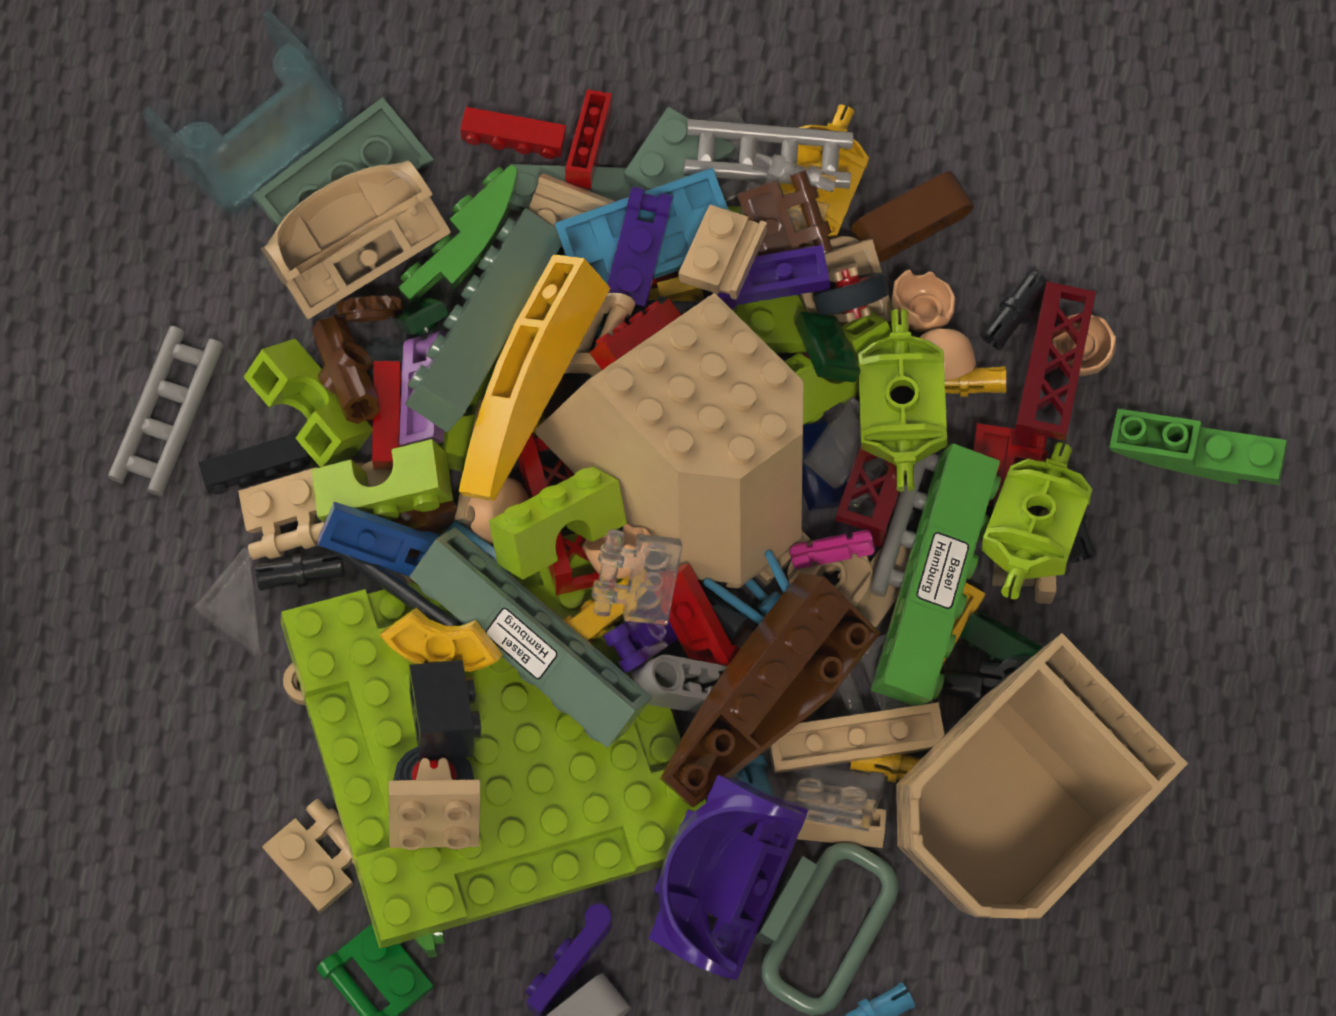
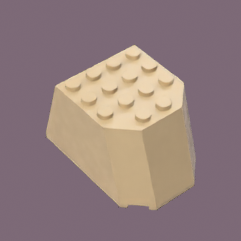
(700, 438)
(1031, 787)

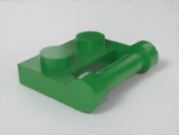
(387, 968)

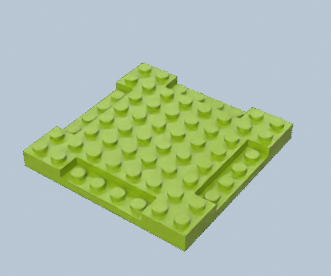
(551, 798)

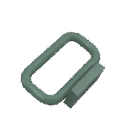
(791, 909)

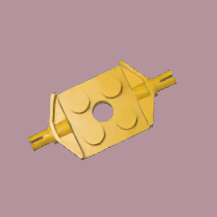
(850, 160)

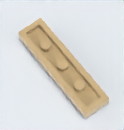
(858, 738)

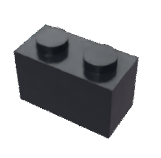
(442, 710)

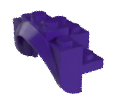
(726, 872)

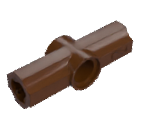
(345, 369)

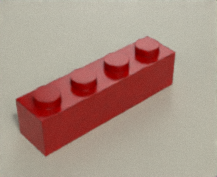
(513, 132)
(588, 139)
(630, 336)
(386, 424)

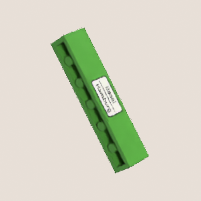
(936, 576)

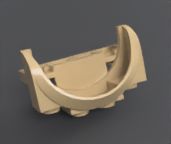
(352, 234)

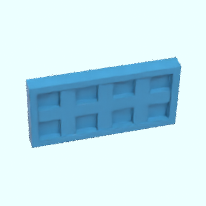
(597, 232)

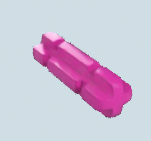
(832, 549)

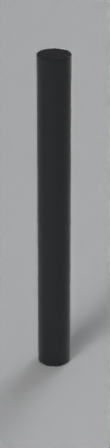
(400, 590)

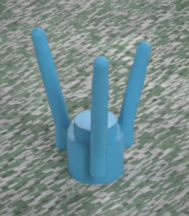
(767, 602)

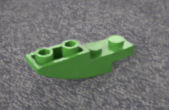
(477, 224)
(1197, 450)

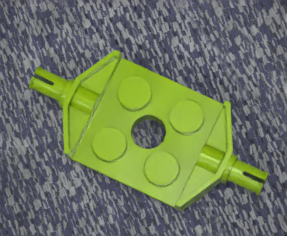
(909, 430)
(1033, 544)

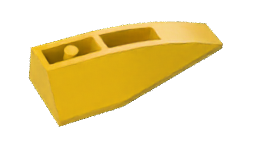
(530, 370)

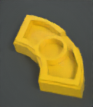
(430, 642)

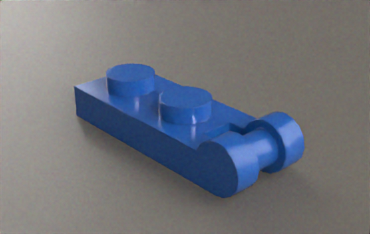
(374, 539)

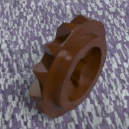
(369, 308)

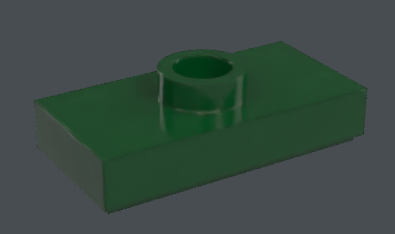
(420, 316)
(827, 347)

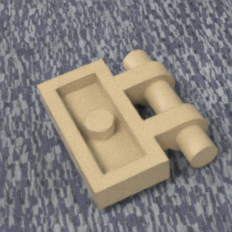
(280, 503)
(306, 862)

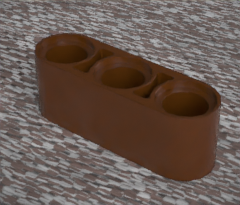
(914, 216)

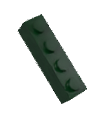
(996, 638)

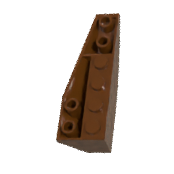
(771, 684)

